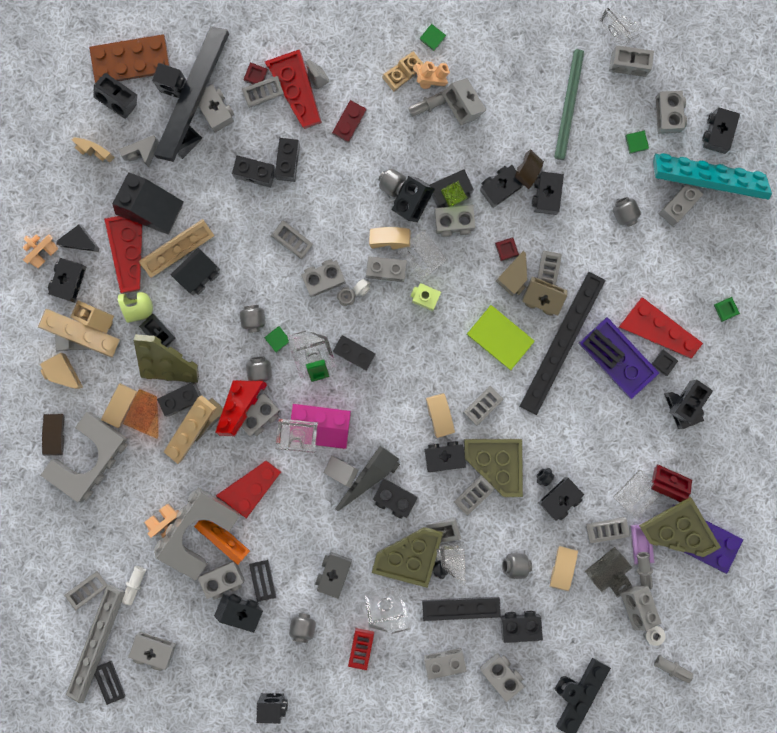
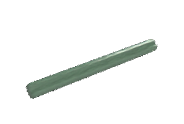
(569, 104)

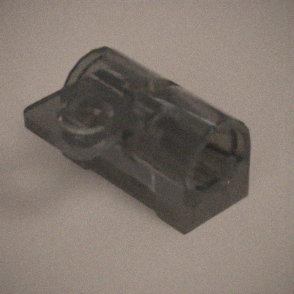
(610, 572)

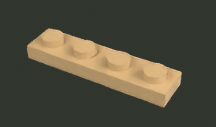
(176, 248)
(78, 333)
(189, 429)

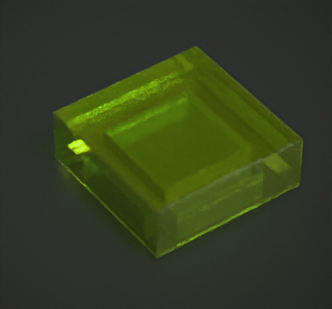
(453, 194)

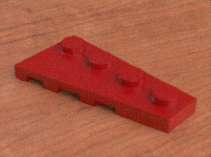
(126, 250)
(655, 326)

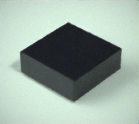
(664, 362)

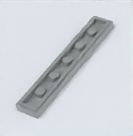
(95, 643)

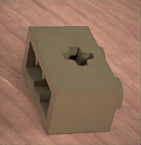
(538, 288)

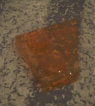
(144, 414)

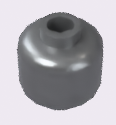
(391, 182)
(626, 211)
(252, 318)
(259, 369)
(516, 566)
(302, 628)

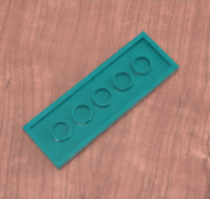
(711, 176)

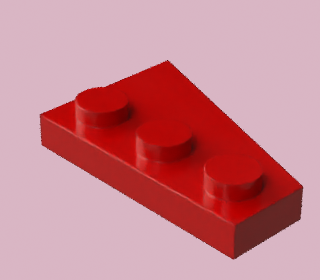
(239, 399)
(250, 488)

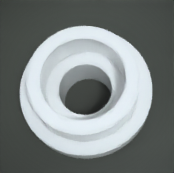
(361, 287)
(649, 636)

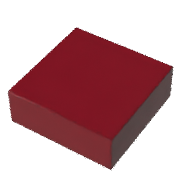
(255, 73)
(506, 249)

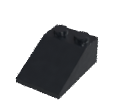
(147, 204)

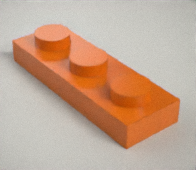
(223, 540)

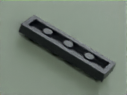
(461, 608)

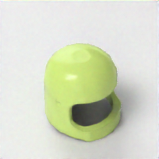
(140, 311)

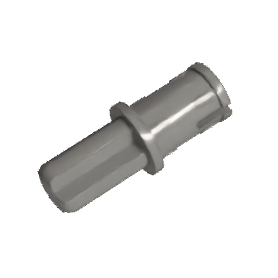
(427, 104)
(644, 569)
(673, 669)

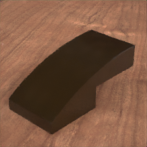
(529, 169)
(52, 434)

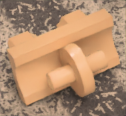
(430, 75)
(46, 244)
(155, 526)

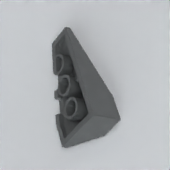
(375, 470)

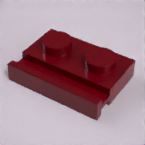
(671, 483)

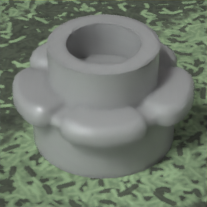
(341, 296)

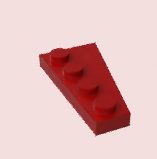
(296, 86)

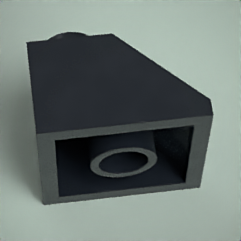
(196, 272)

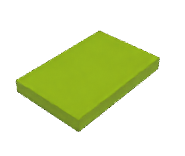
(500, 337)

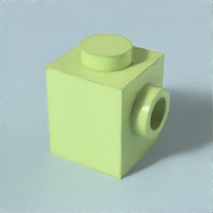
(425, 296)

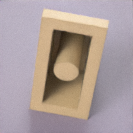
(92, 317)
(60, 371)

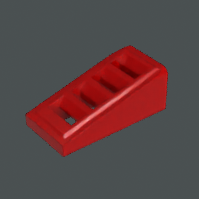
(365, 634)

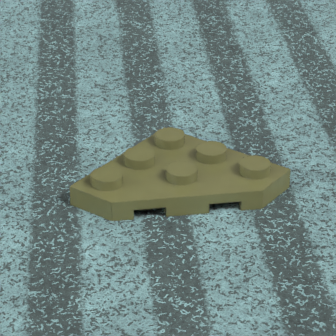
(162, 363)
(498, 463)
(681, 530)
(410, 558)

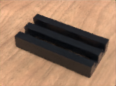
(615, 359)
(252, 568)
(109, 664)

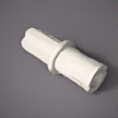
(133, 585)

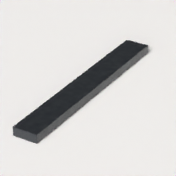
(191, 94)
(562, 343)

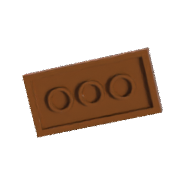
(129, 58)

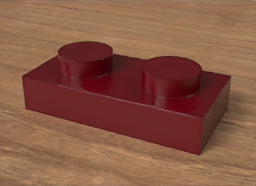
(349, 121)

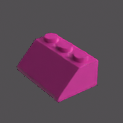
(332, 424)

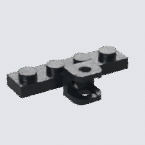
(580, 695)

